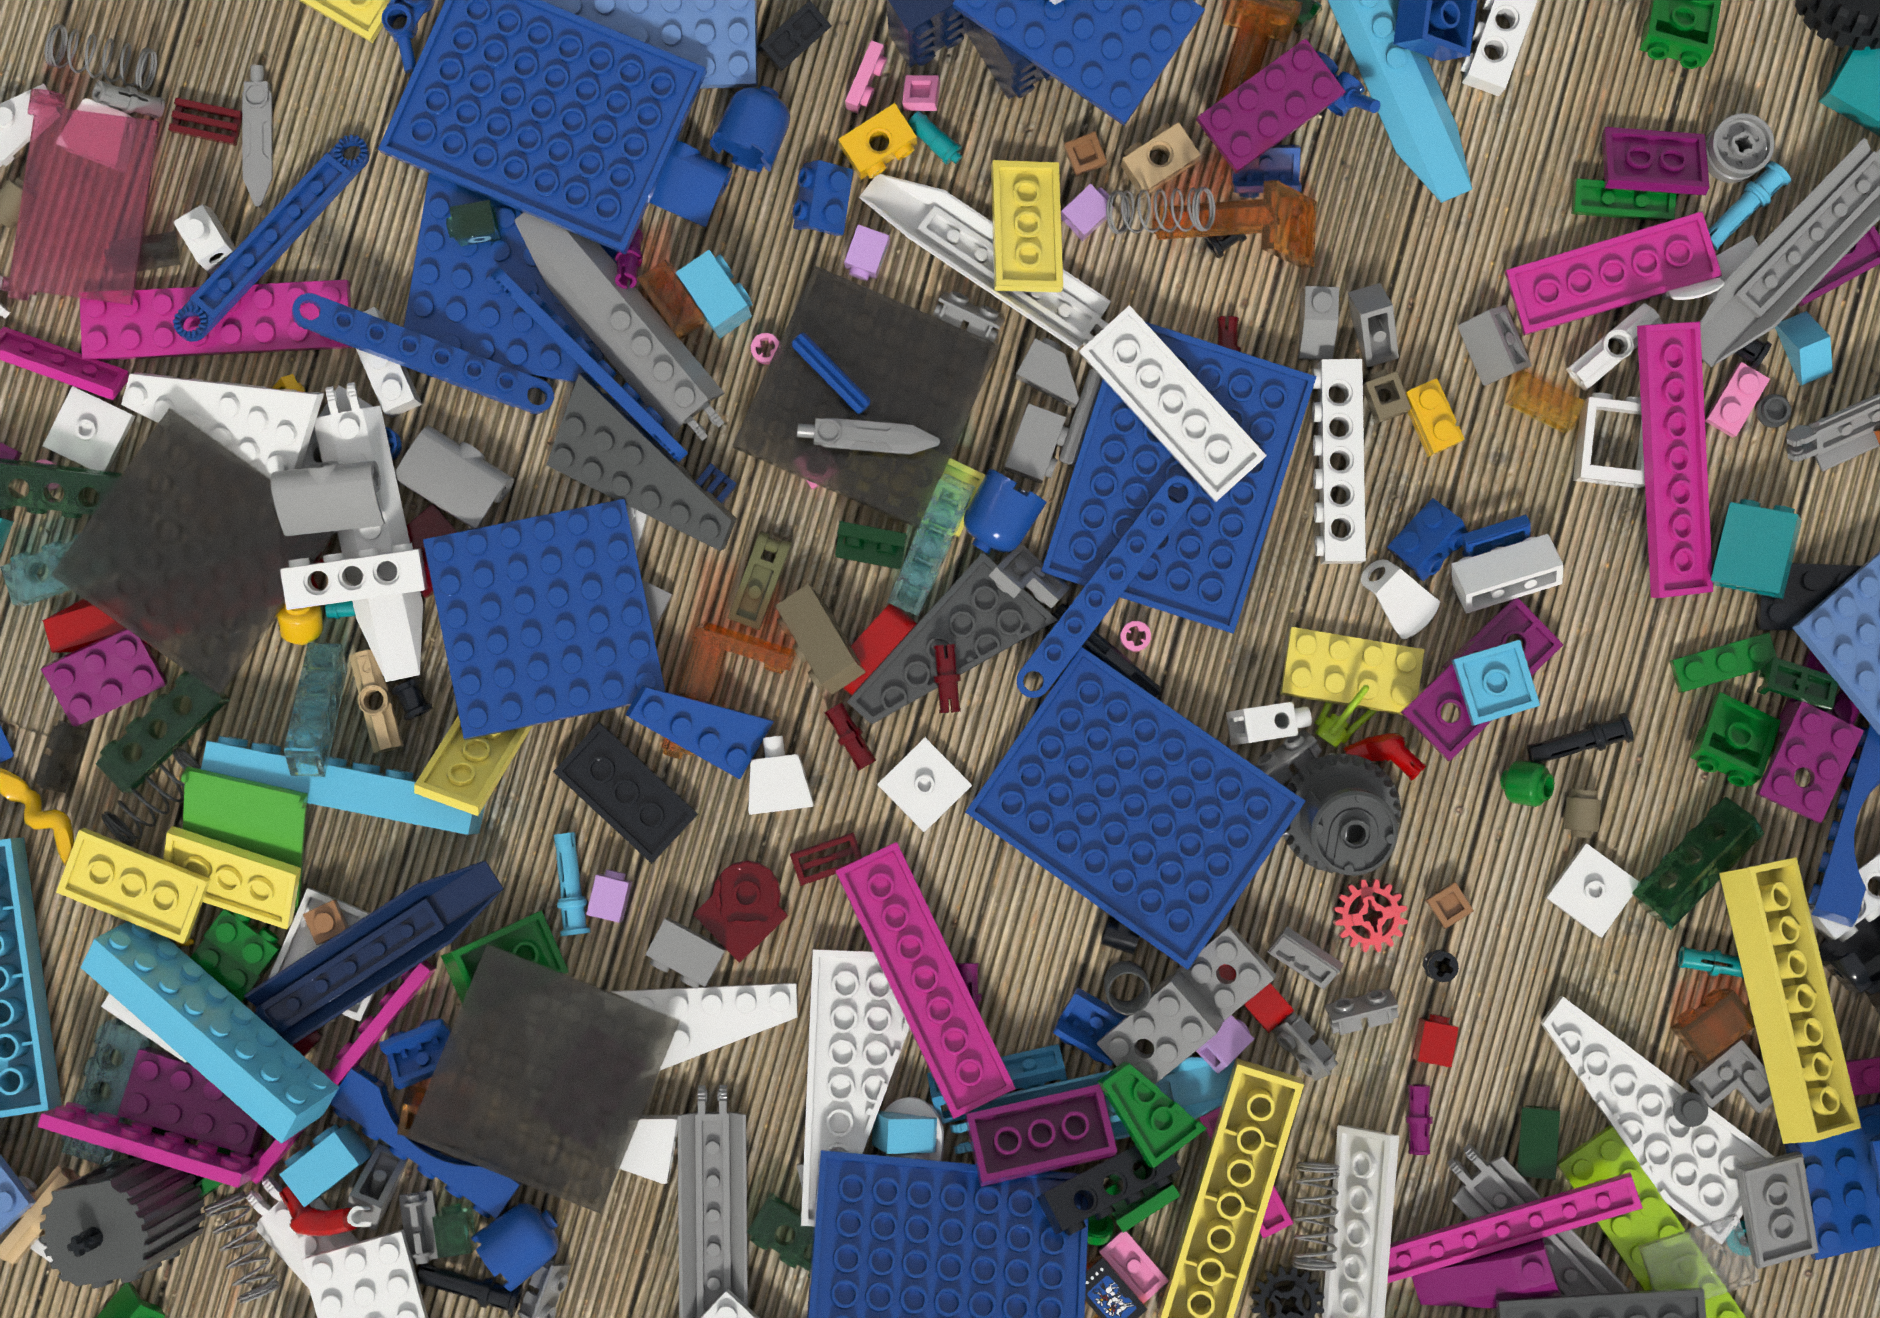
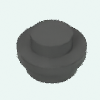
(1773, 410)
(1690, 1109)

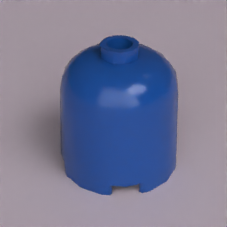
(752, 128)
(1000, 514)
(518, 1243)

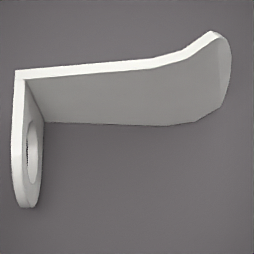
(1695, 290)
(1402, 598)

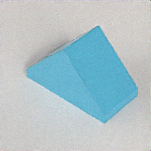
(1806, 347)
(904, 1133)

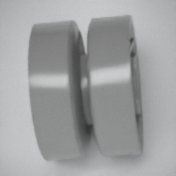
(1739, 148)

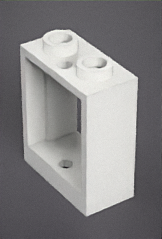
(1601, 474)

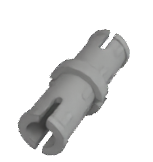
(128, 99)

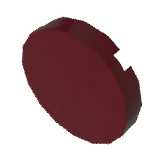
(747, 894)

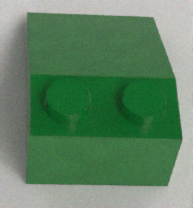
(525, 937)

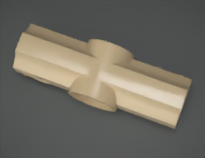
(381, 723)
(26, 1230)

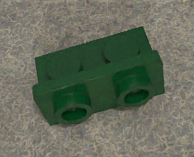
(870, 545)

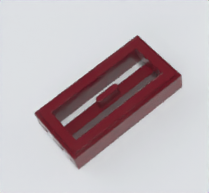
(178, 116)
(799, 868)

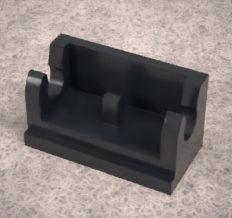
(794, 36)

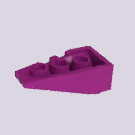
(1480, 1281)

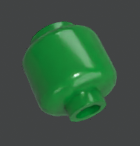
(1527, 783)

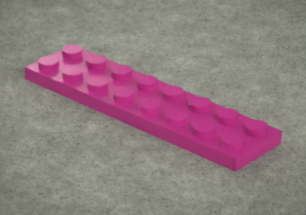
(253, 325)
(1675, 459)
(925, 980)

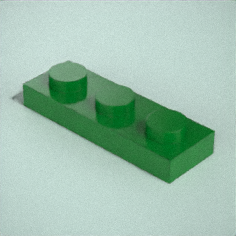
(1594, 199)
(1722, 662)

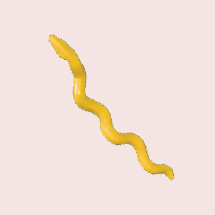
(17, 790)

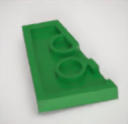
(1149, 1115)

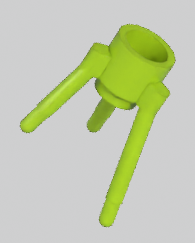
(1334, 728)

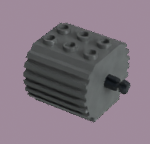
(121, 1221)

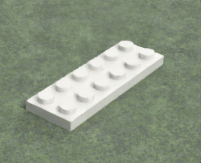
(1172, 403)
(1363, 1223)

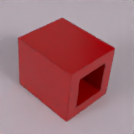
(1435, 1041)

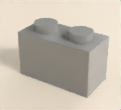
(1035, 444)
(685, 952)

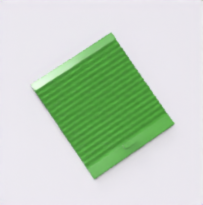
(246, 815)

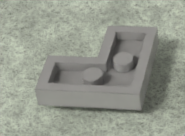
(1023, 570)
(1731, 1070)

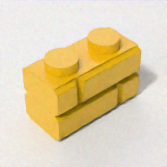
(1433, 418)

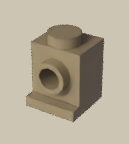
(1397, 402)

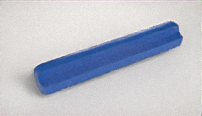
(831, 372)

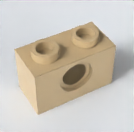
(1176, 146)

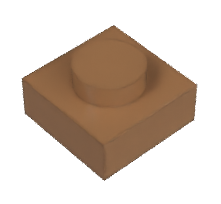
(1085, 154)
(1449, 905)
(325, 921)

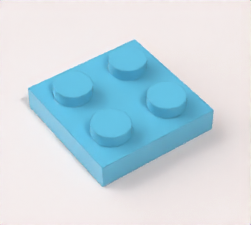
(1495, 682)

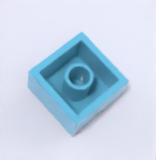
(711, 288)
(320, 1168)

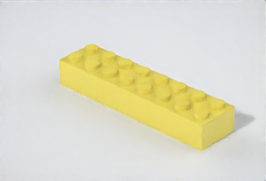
(1790, 1001)
(1232, 1193)

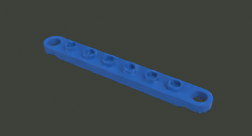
(271, 238)
(422, 353)
(600, 372)
(1106, 586)

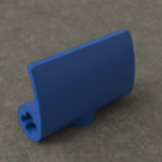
(690, 184)

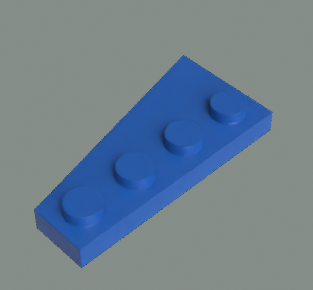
(707, 730)

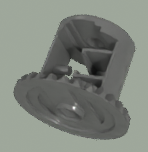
(1347, 815)

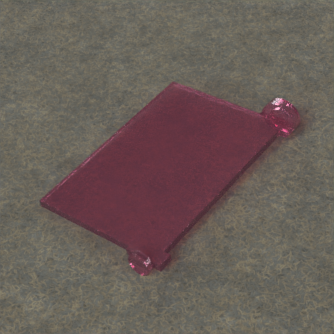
(82, 203)

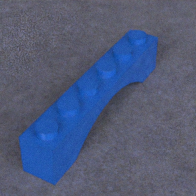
(1841, 887)
(369, 1104)

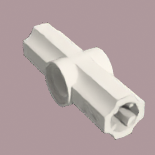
(1600, 359)

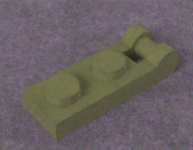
(759, 581)

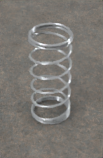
(140, 68)
(1194, 216)
(1307, 1261)
(259, 1291)

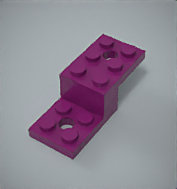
(1425, 708)
(1811, 741)

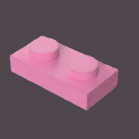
(871, 65)
(1737, 399)
(1133, 1265)

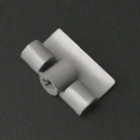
(453, 476)
(327, 497)

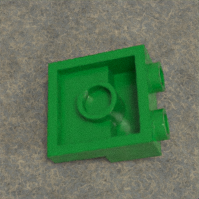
(1681, 31)
(1735, 741)
(237, 952)

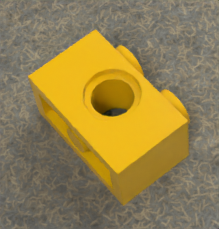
(886, 124)

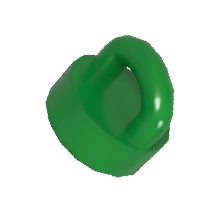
(1099, 1231)

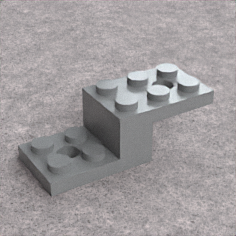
(1189, 1007)

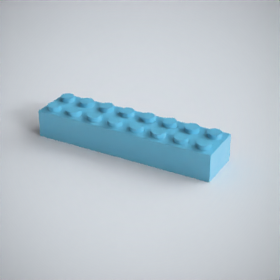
(344, 787)
(210, 1029)
(26, 1041)

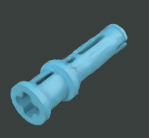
(1756, 195)
(571, 902)

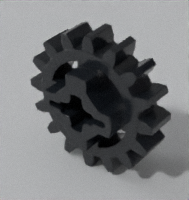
(1293, 1289)

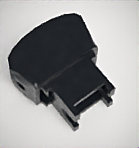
(1856, 960)

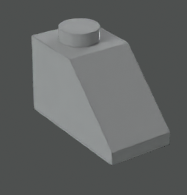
(1318, 322)
(1374, 324)
(1048, 372)
(377, 1185)

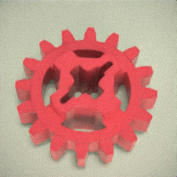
(1384, 912)

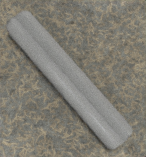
(1081, 419)

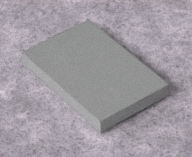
(1777, 1209)

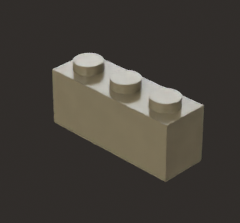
(819, 639)

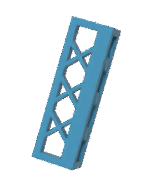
(1025, 1069)

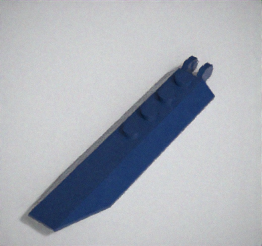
(373, 951)

